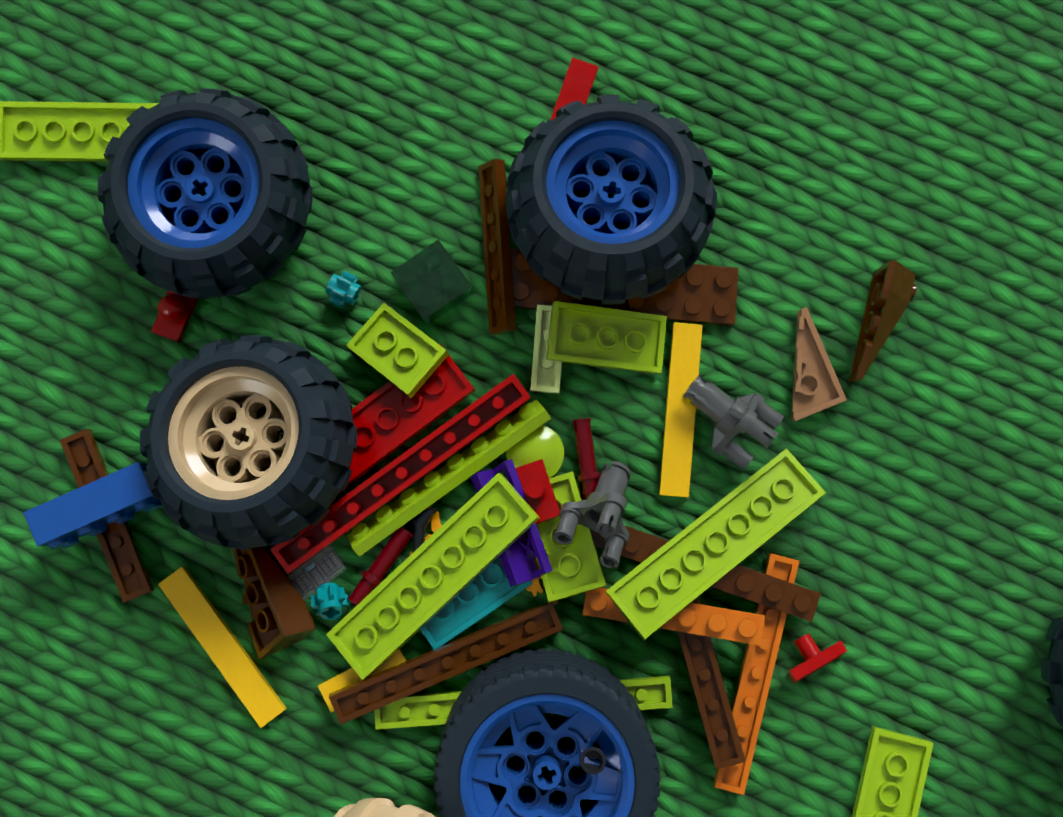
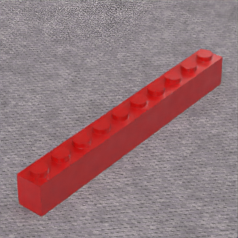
(403, 472)

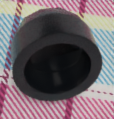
(592, 753)

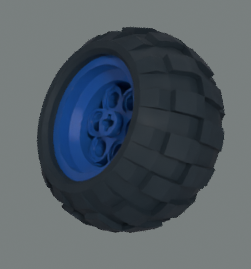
(618, 142)
(153, 163)

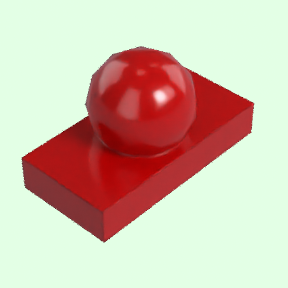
(173, 316)

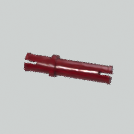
(586, 456)
(381, 565)

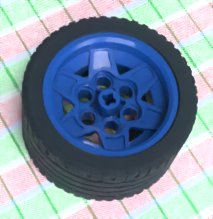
(517, 695)

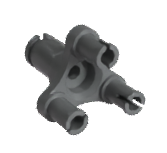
(733, 416)
(601, 513)

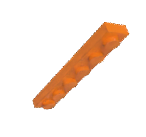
(693, 619)

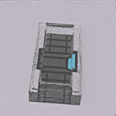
(317, 571)

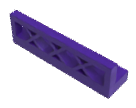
(519, 557)

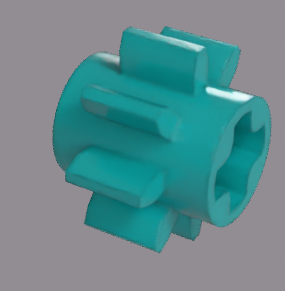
(343, 289)
(329, 601)

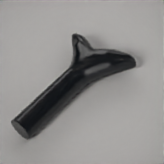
(420, 524)

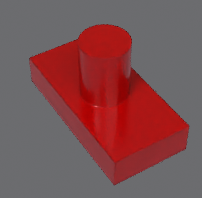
(539, 490)
(814, 657)

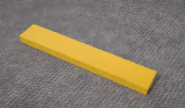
(679, 412)
(222, 646)

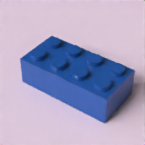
(92, 508)

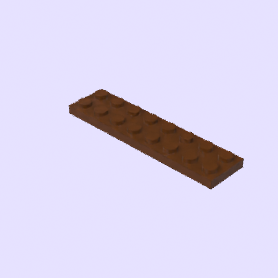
(700, 296)

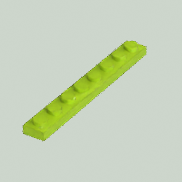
(445, 479)

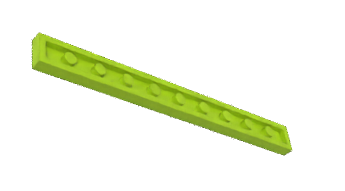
(435, 707)

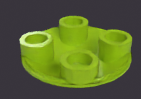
(539, 445)

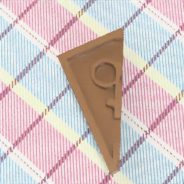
(814, 377)

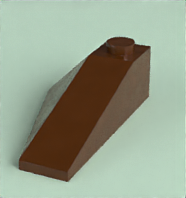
(888, 297)
(275, 605)

